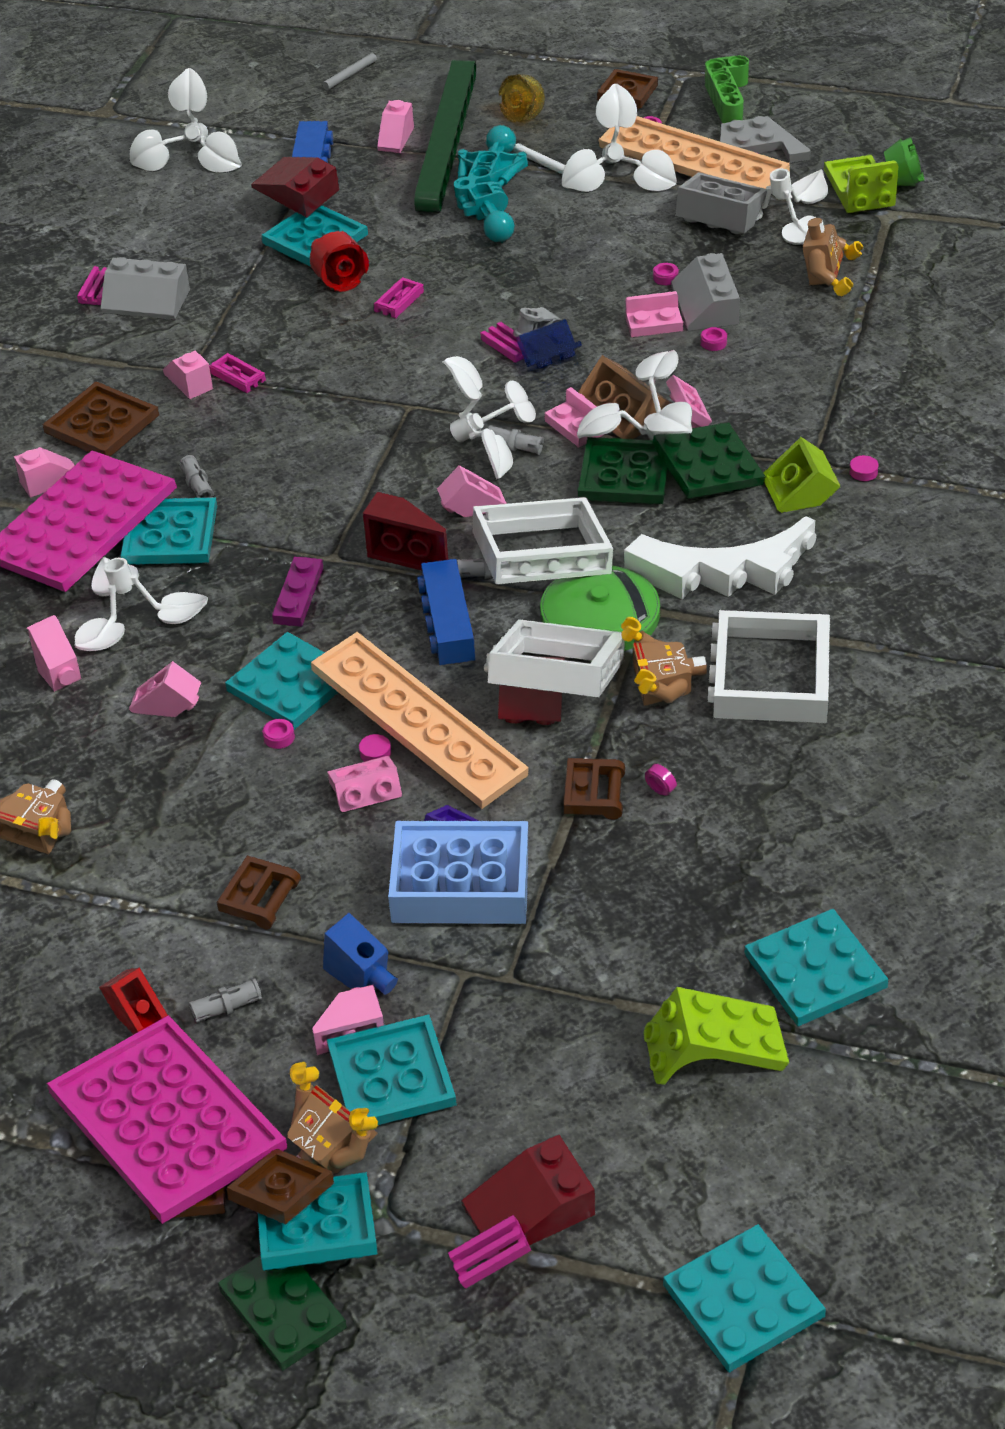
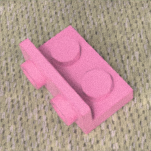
(653, 314)
(684, 392)
(568, 416)
(365, 783)

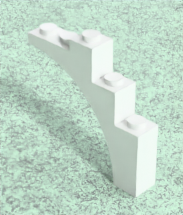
(724, 570)

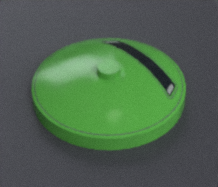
(602, 602)

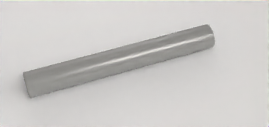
(349, 71)

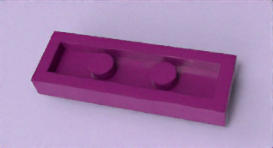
(297, 591)

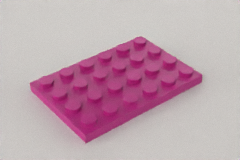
(80, 519)
(166, 1118)

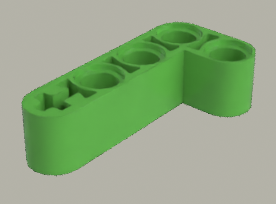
(722, 83)

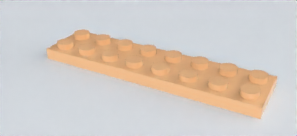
(695, 153)
(420, 720)

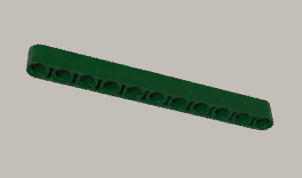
(445, 136)

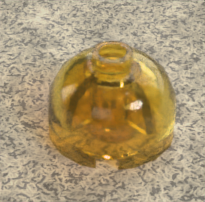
(521, 98)

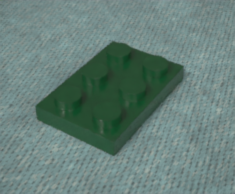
(282, 1310)

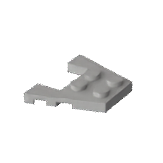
(763, 135)

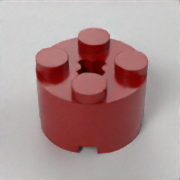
(338, 261)

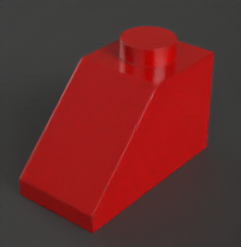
(133, 1000)

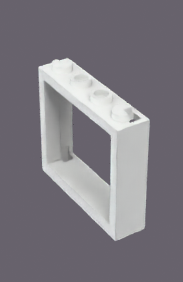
(542, 563)
(510, 668)
(763, 704)

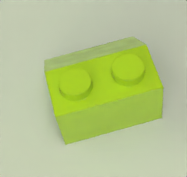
(800, 478)

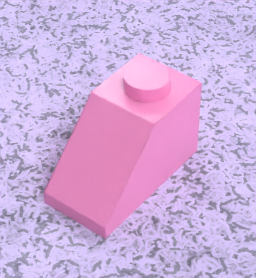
(395, 126)
(190, 374)
(40, 469)
(465, 490)
(53, 653)
(166, 693)
(348, 1014)

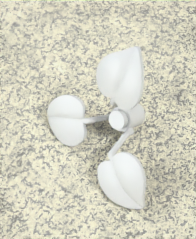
(219, 150)
(583, 170)
(807, 190)
(670, 420)
(470, 424)
(118, 577)

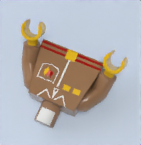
(824, 255)
(660, 666)
(35, 816)
(325, 1127)

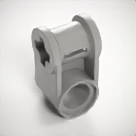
(534, 319)

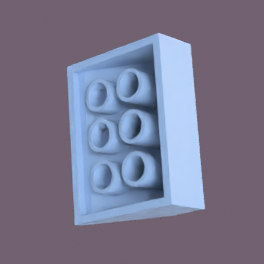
(459, 872)

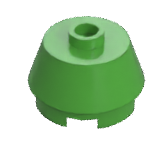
(908, 161)

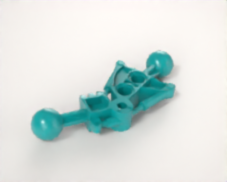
(482, 178)

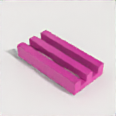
(92, 287)
(402, 298)
(506, 335)
(233, 374)
(487, 1246)

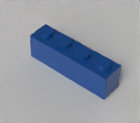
(313, 140)
(447, 612)

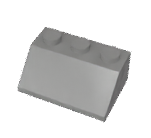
(719, 202)
(144, 288)
(707, 293)

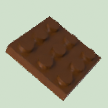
(101, 419)

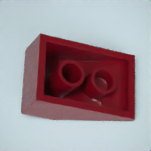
(299, 183)
(402, 533)
(529, 704)
(539, 1188)

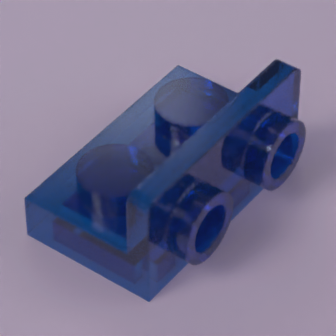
(547, 343)

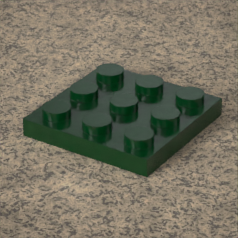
(708, 460)
(622, 471)

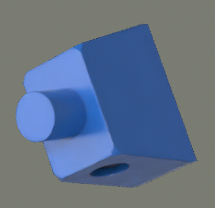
(356, 956)

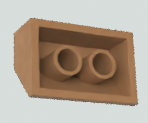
(615, 384)

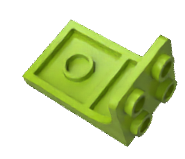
(863, 182)
(712, 1026)

